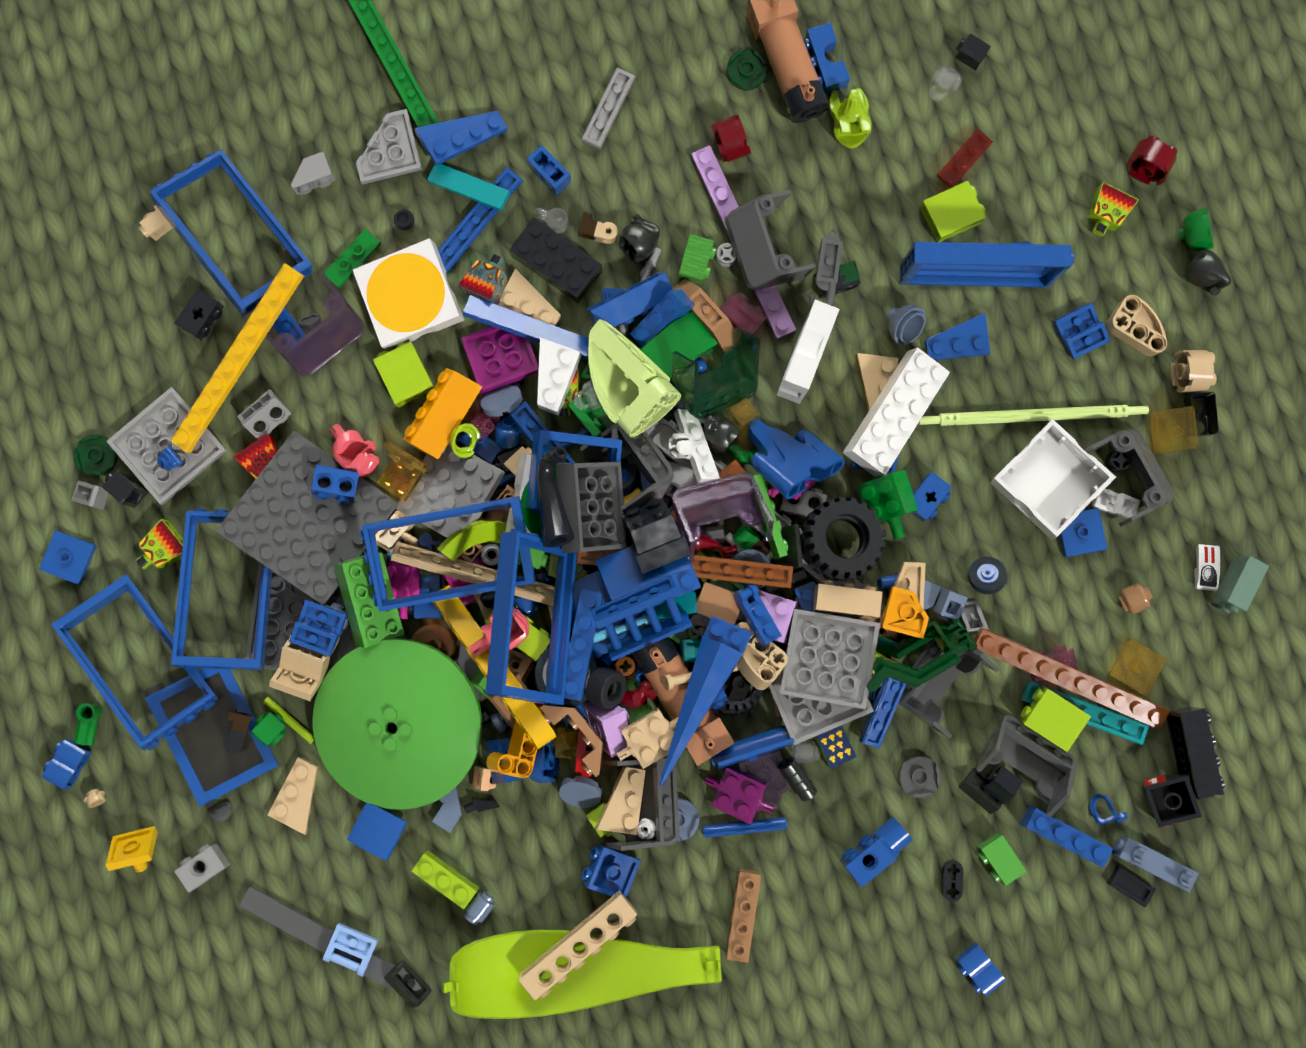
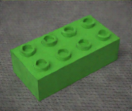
(366, 621)

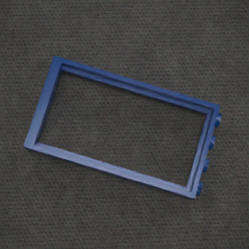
(193, 173)
(985, 264)
(376, 575)
(93, 605)
(503, 620)
(178, 659)

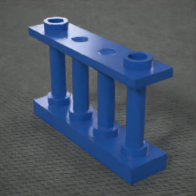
(634, 602)

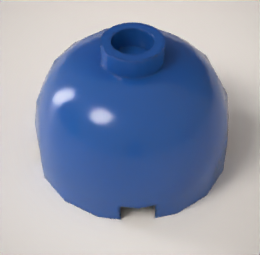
(545, 764)

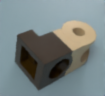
(596, 230)

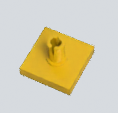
(132, 849)

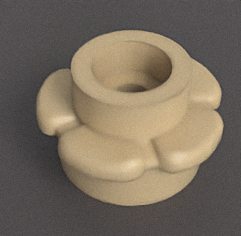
(95, 798)

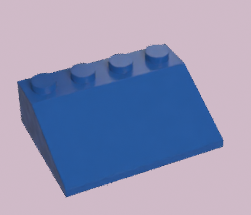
(624, 576)

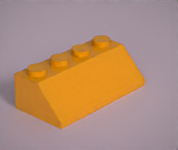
(441, 413)

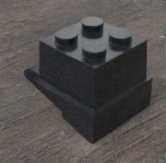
(654, 535)

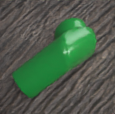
(741, 457)

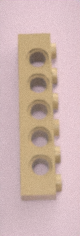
(540, 987)

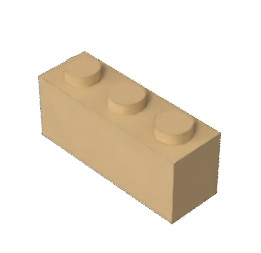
(847, 600)

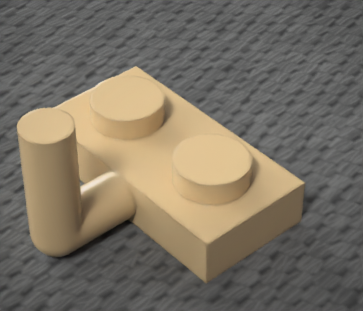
(388, 538)

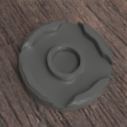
(919, 776)

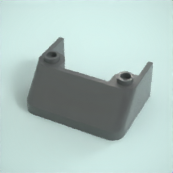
(754, 248)
(646, 457)
(1157, 487)
(924, 699)
(1034, 757)
(657, 804)

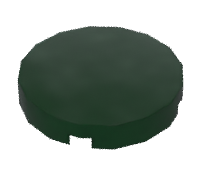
(746, 69)
(95, 455)

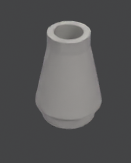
(484, 554)

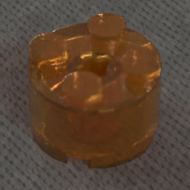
(442, 635)

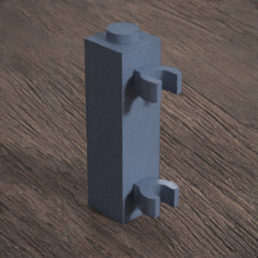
(1155, 863)

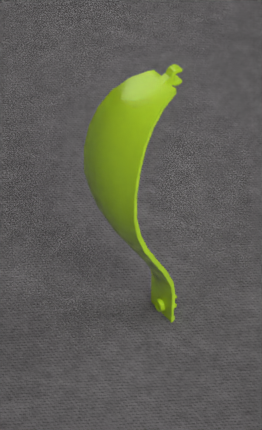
(487, 971)

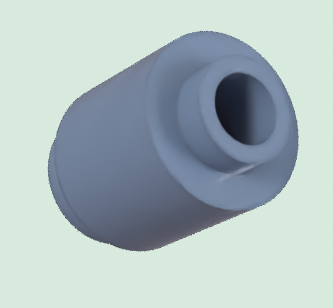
(479, 908)

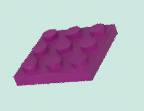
(499, 358)

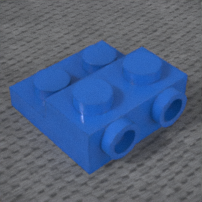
(610, 871)

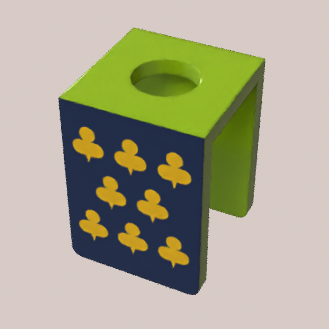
(835, 747)

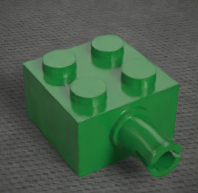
(891, 499)

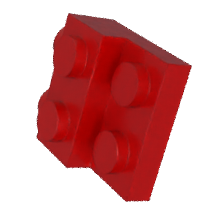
(581, 753)

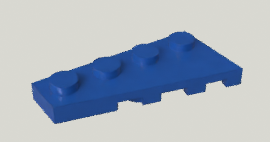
(457, 136)

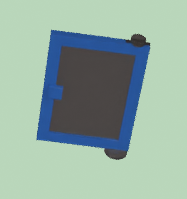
(199, 744)

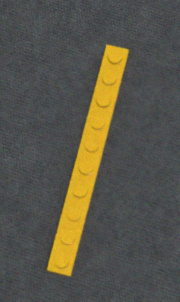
(237, 358)

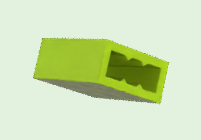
(953, 211)
(403, 373)
(1054, 718)

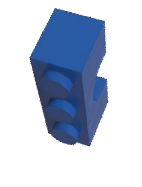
(818, 42)
(669, 309)

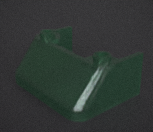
(721, 386)

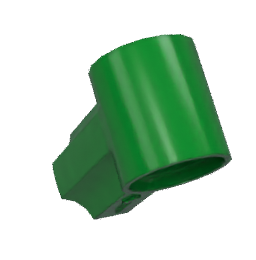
(86, 725)

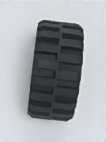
(864, 523)

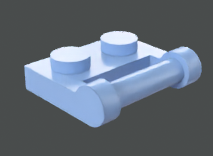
(354, 943)

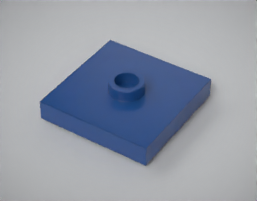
(1084, 534)
(67, 557)

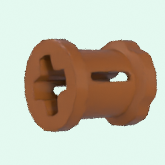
(621, 664)

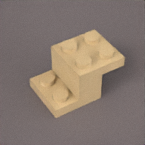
(300, 671)

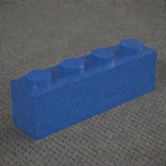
(632, 301)
(1066, 836)

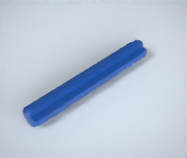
(742, 827)

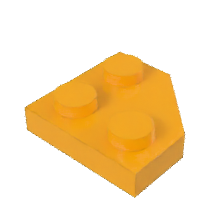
(904, 613)

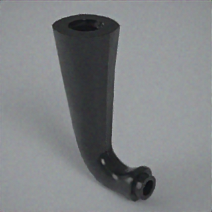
(554, 521)

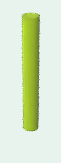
(295, 725)

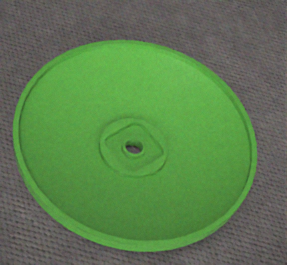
(433, 714)

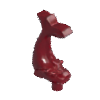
(708, 543)
(639, 696)

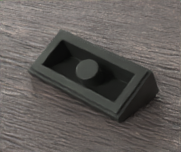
(792, 536)
(973, 787)
(408, 984)

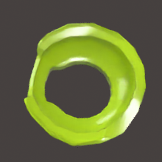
(472, 432)

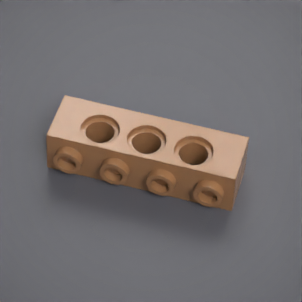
(743, 915)

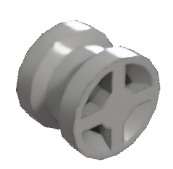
(725, 251)

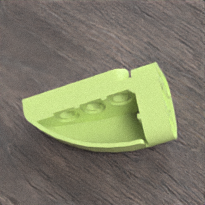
(633, 383)

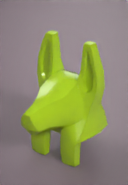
(850, 118)

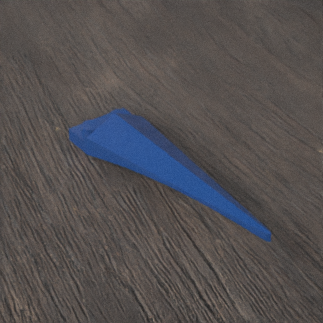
(715, 661)

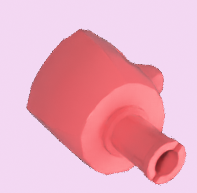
(353, 452)
(519, 633)

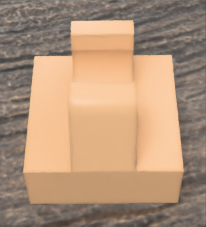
(481, 779)

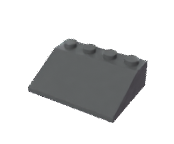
(592, 504)

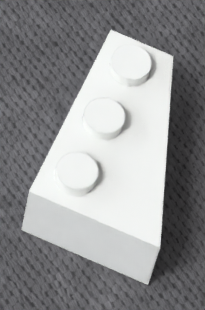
(556, 374)

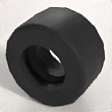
(606, 688)

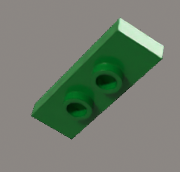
(352, 258)

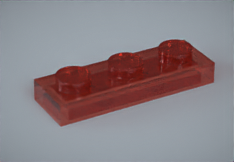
(964, 158)

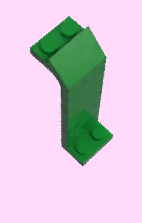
(684, 335)

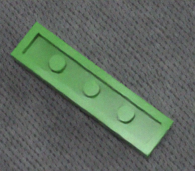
(777, 544)

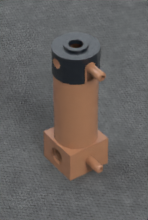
(777, 29)
(664, 659)

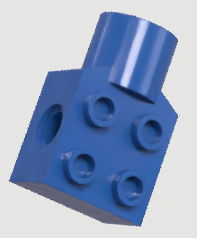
(882, 849)

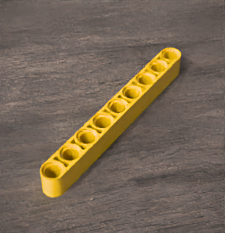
(468, 633)

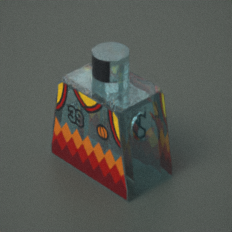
(485, 280)

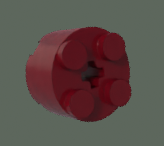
(731, 138)
(1151, 160)

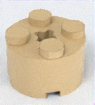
(1193, 370)

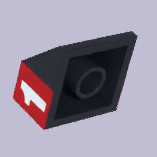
(1171, 799)

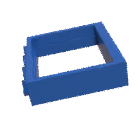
(614, 455)

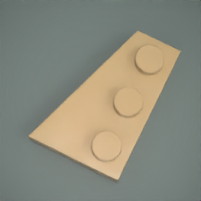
(525, 299)
(624, 805)

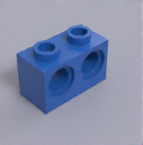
(336, 478)

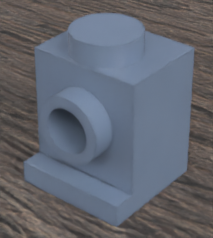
(949, 604)

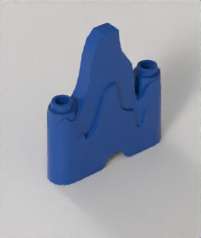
(791, 461)

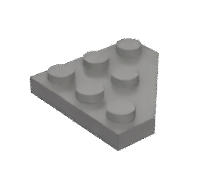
(390, 150)

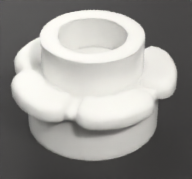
(651, 828)

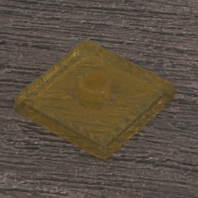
(1174, 430)
(1137, 666)

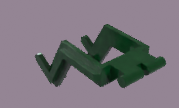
(951, 640)

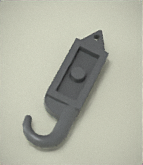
(828, 266)

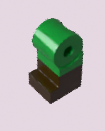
(750, 539)

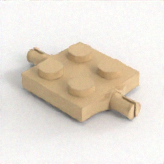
(648, 738)

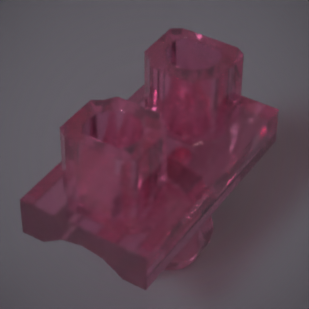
(485, 423)

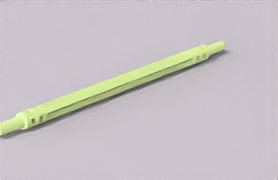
(1029, 415)

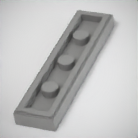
(608, 108)

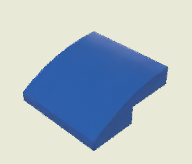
(1081, 330)
(318, 627)
(377, 831)

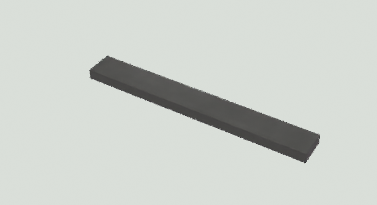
(307, 930)

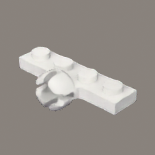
(693, 446)

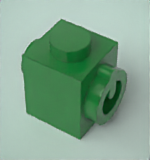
(269, 729)

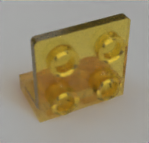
(402, 472)

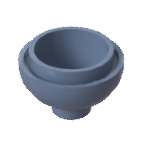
(906, 323)

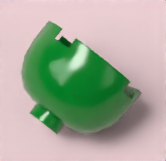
(1197, 230)

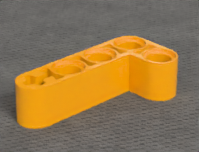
(516, 754)

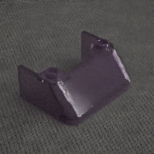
(325, 339)
(721, 500)

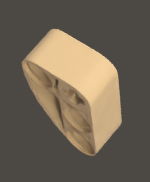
(1140, 319)
(758, 663)

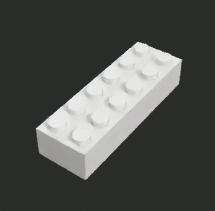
(896, 412)

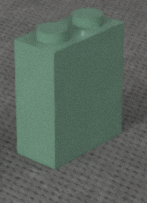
(1239, 585)

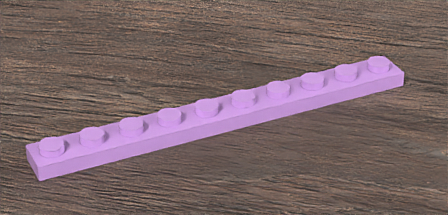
(724, 203)

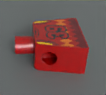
(257, 455)

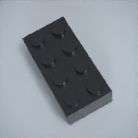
(555, 260)
(1195, 751)

